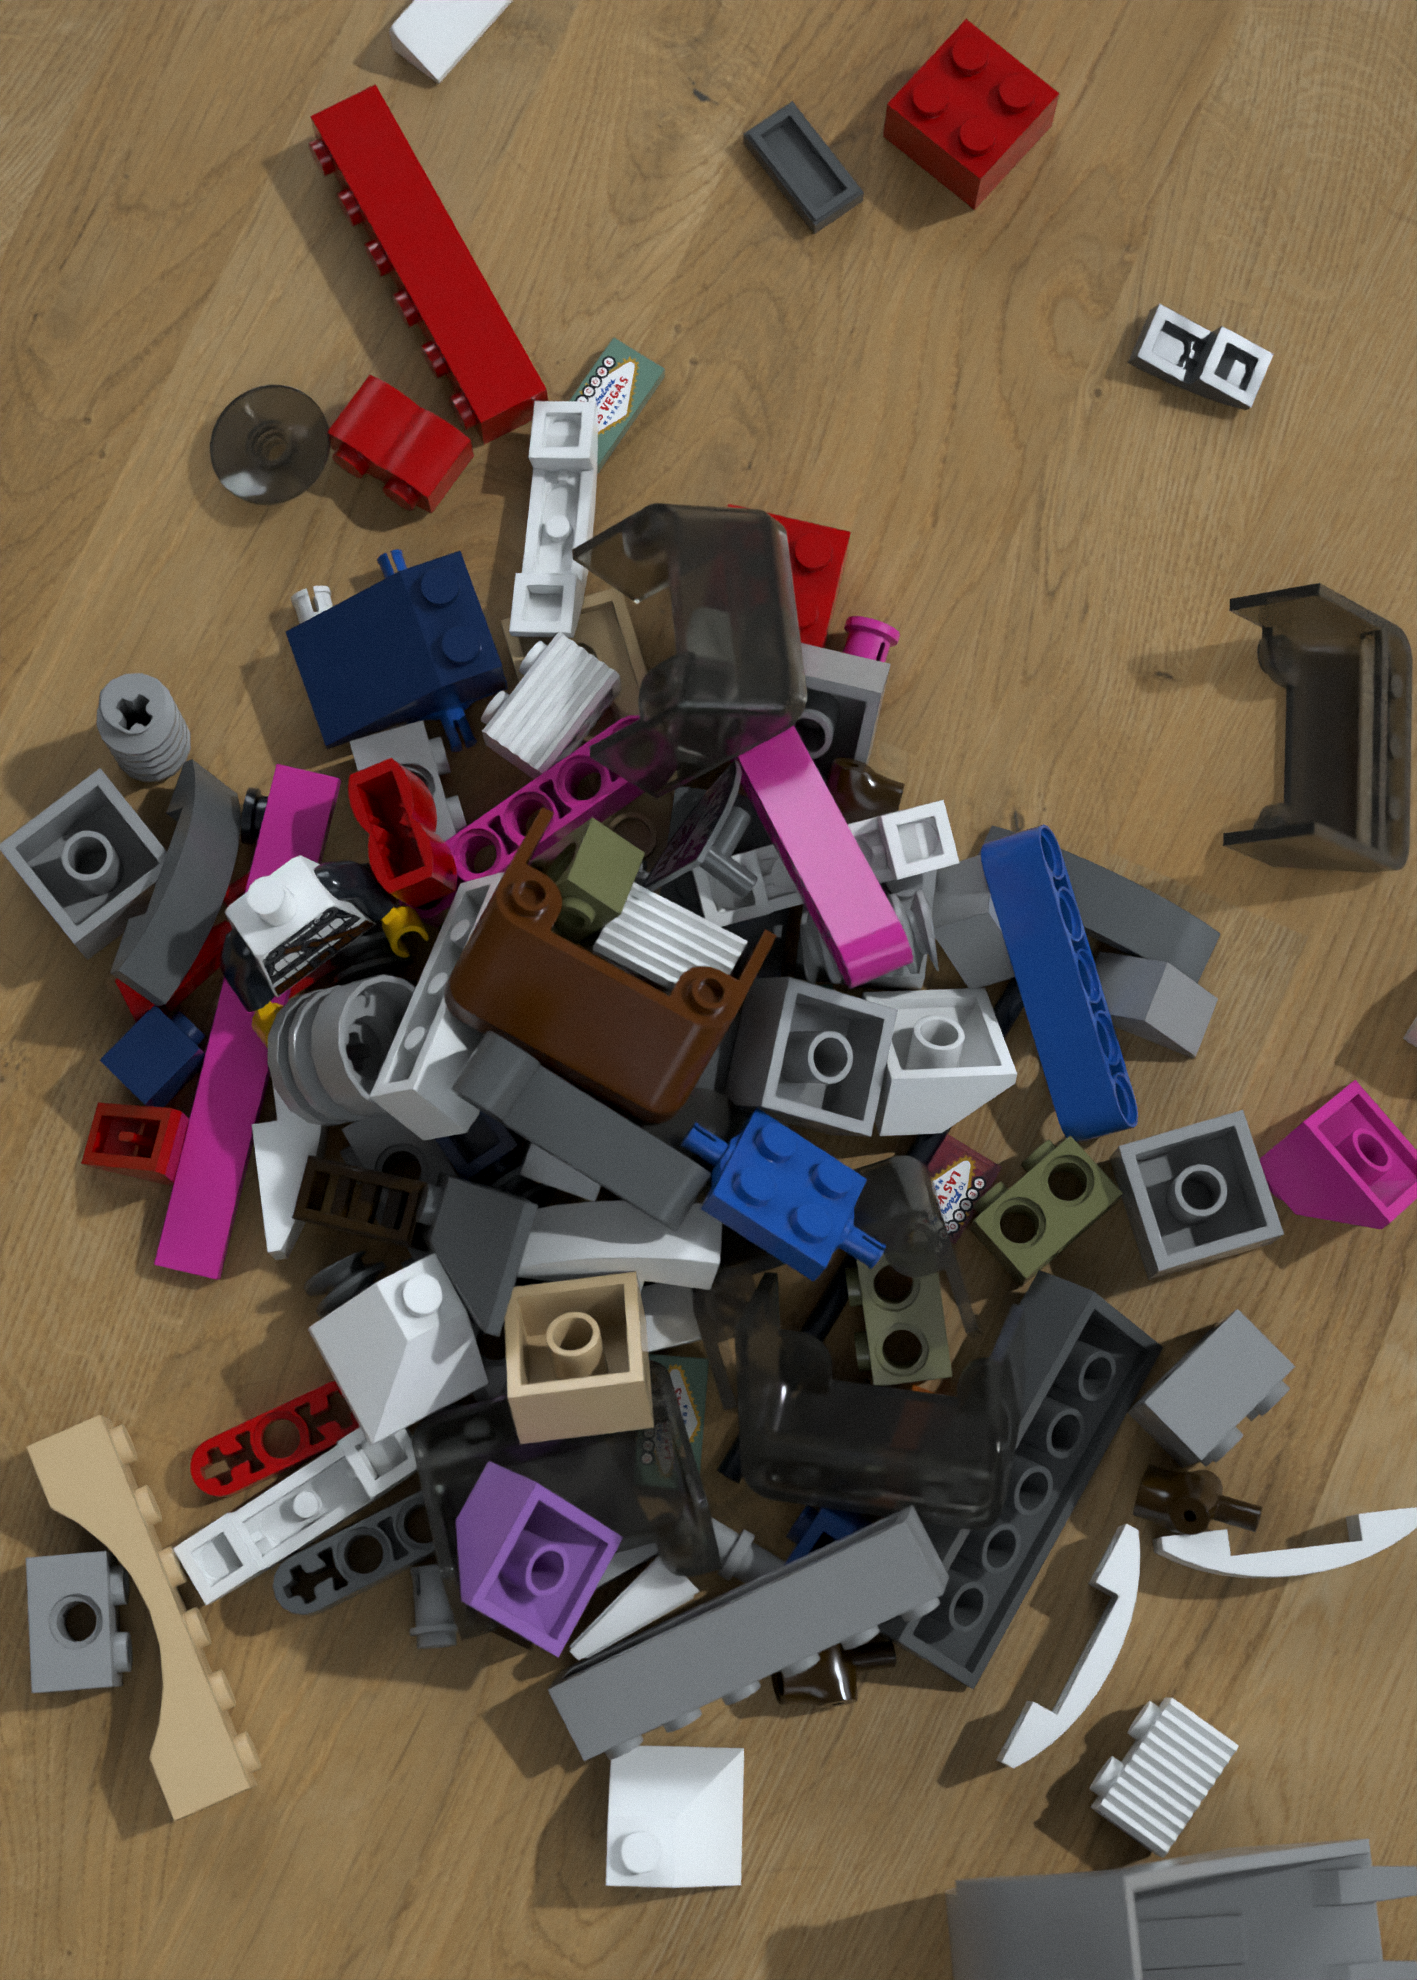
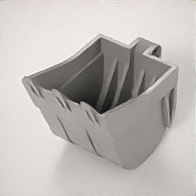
(1189, 1917)

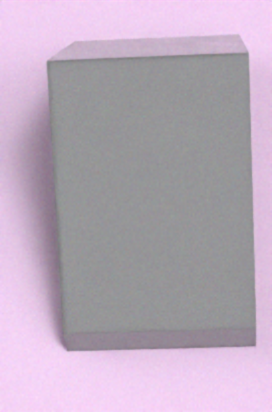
(969, 925)
(1155, 1001)

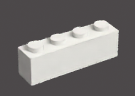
(430, 1041)

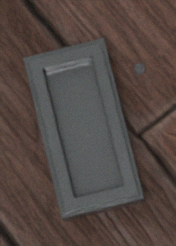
(803, 167)

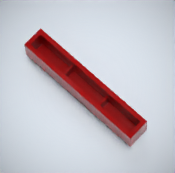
(428, 263)

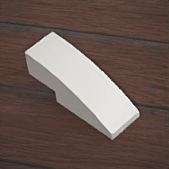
(281, 1161)
(618, 1239)

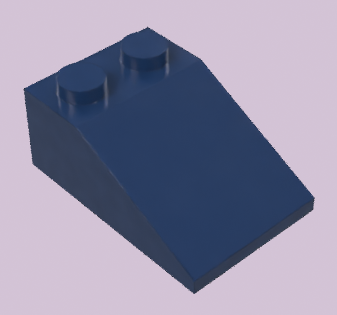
(397, 651)

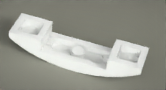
(559, 519)
(892, 843)
(295, 1512)
(1211, 1549)
(1118, 1578)

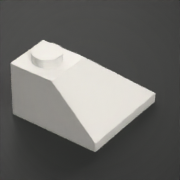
(941, 1059)
(401, 1349)
(675, 1817)

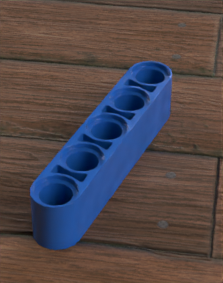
(1059, 984)

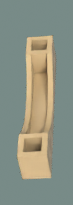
(196, 1743)

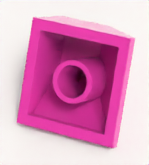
(1345, 1164)

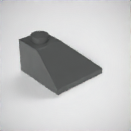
(479, 1242)

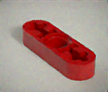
(229, 1443)

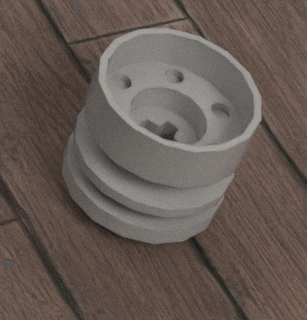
(333, 1046)

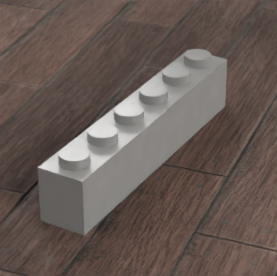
(750, 1634)

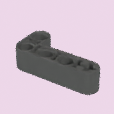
(580, 1131)
(399, 1555)

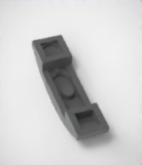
(189, 889)
(1134, 917)

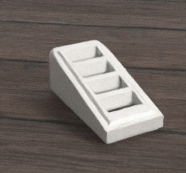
(642, 1602)

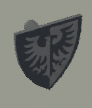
(709, 839)

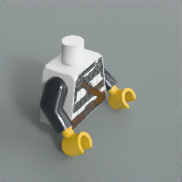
(299, 922)

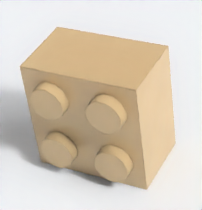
(578, 1358)

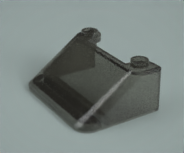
(628, 1480)

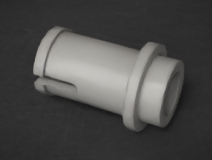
(432, 1609)

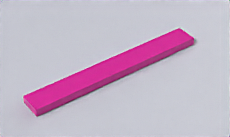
(235, 1060)

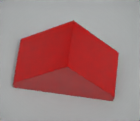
(136, 1141)

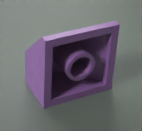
(529, 1557)

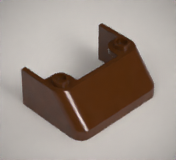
(583, 1012)

